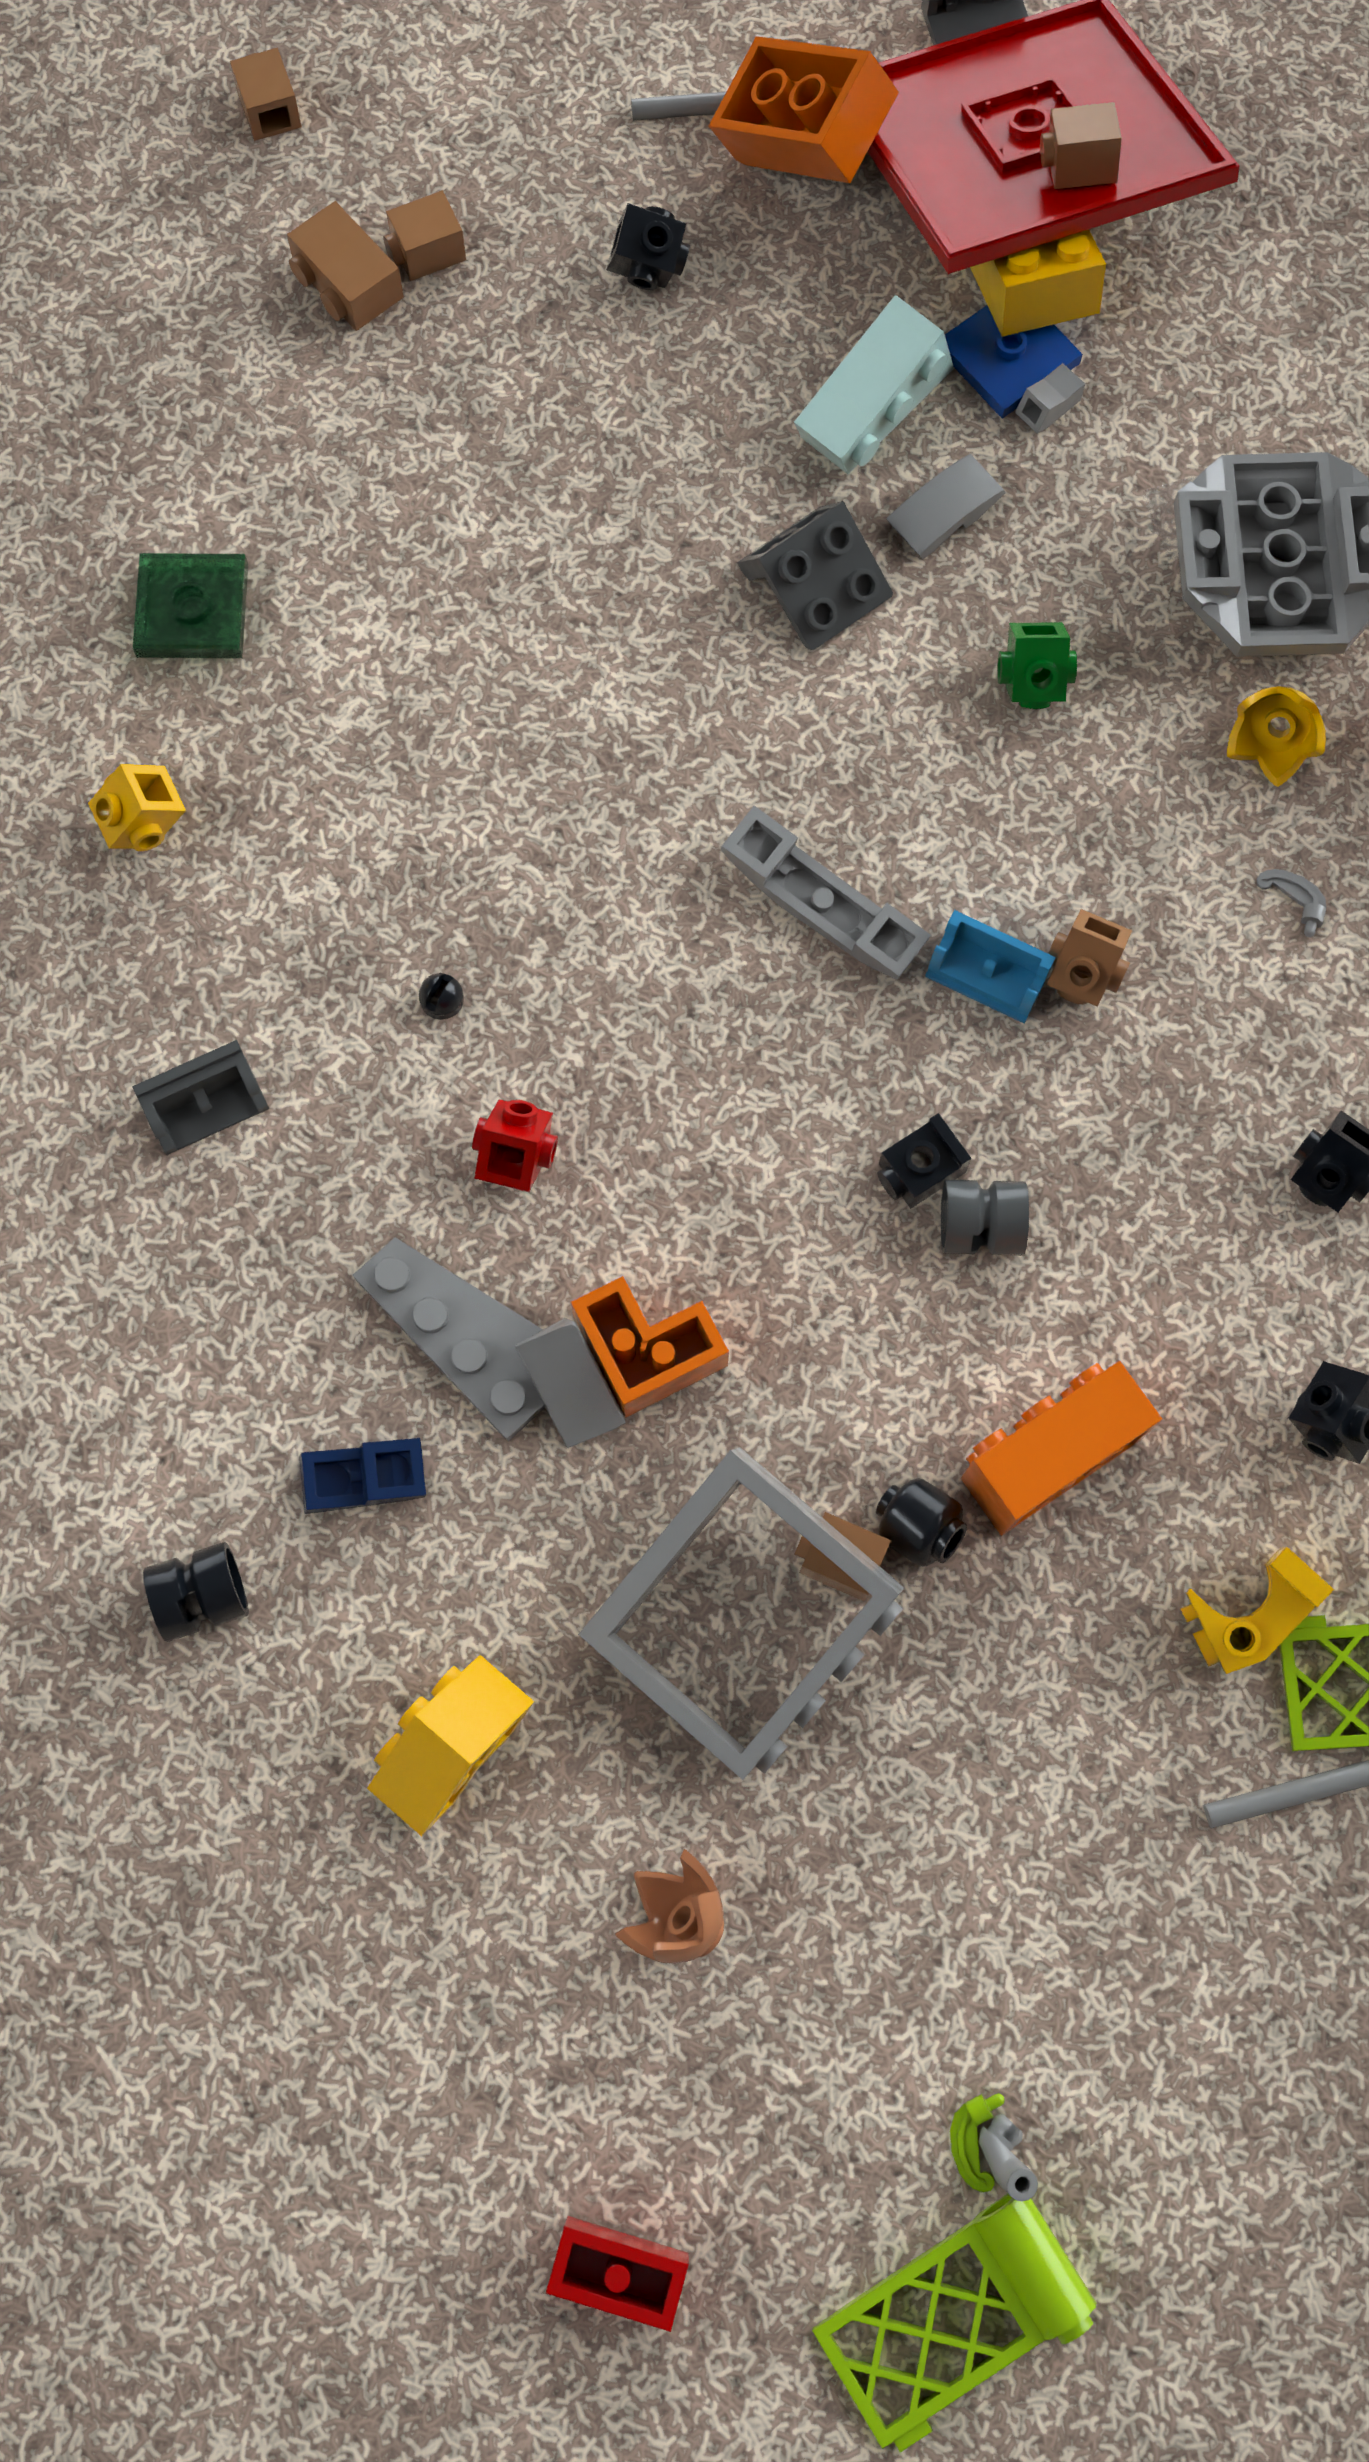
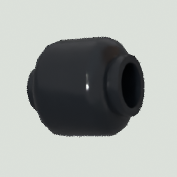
(921, 1522)

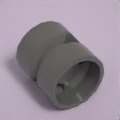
(984, 1217)

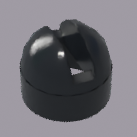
(449, 999)

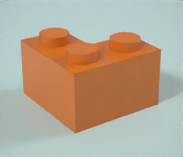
(646, 1360)

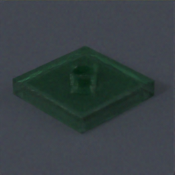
(190, 605)

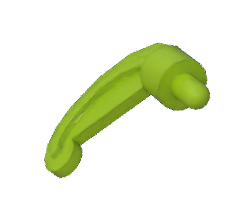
(965, 2139)

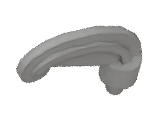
(1302, 892)

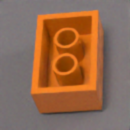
(804, 108)
(1058, 1444)

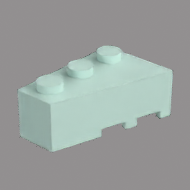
(876, 386)

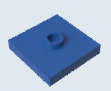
(1008, 364)

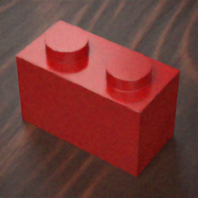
(618, 2273)

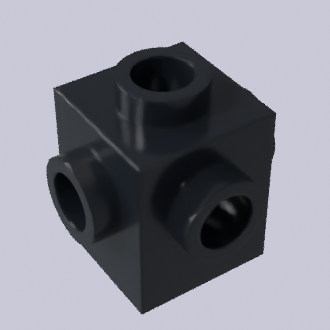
(648, 247)
(1334, 1163)
(1334, 1413)

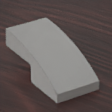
(944, 504)

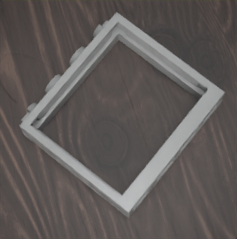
(838, 1660)

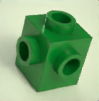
(1037, 664)

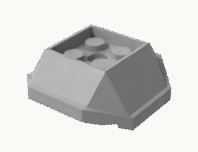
(1287, 507)

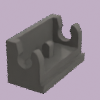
(200, 1097)

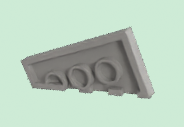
(458, 1331)

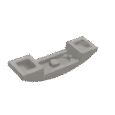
(820, 898)

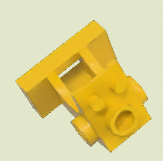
(1291, 1596)

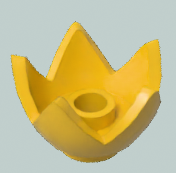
(1276, 750)

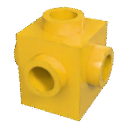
(136, 807)

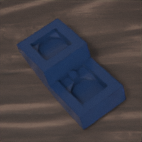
(362, 1475)

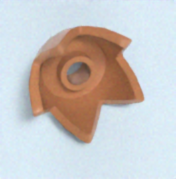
(681, 1913)

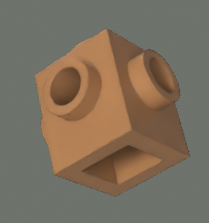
(1089, 959)

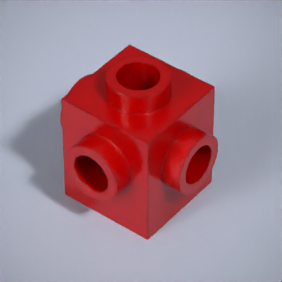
(514, 1144)

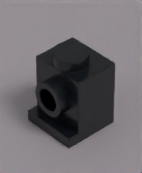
(915, 1184)

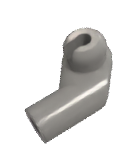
(1006, 2168)

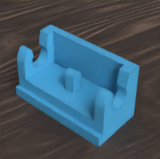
(989, 966)

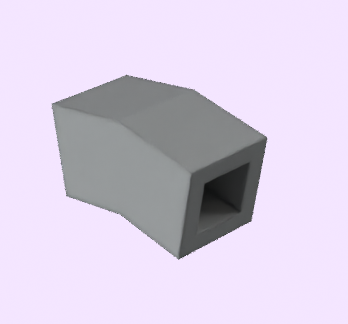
(1050, 398)

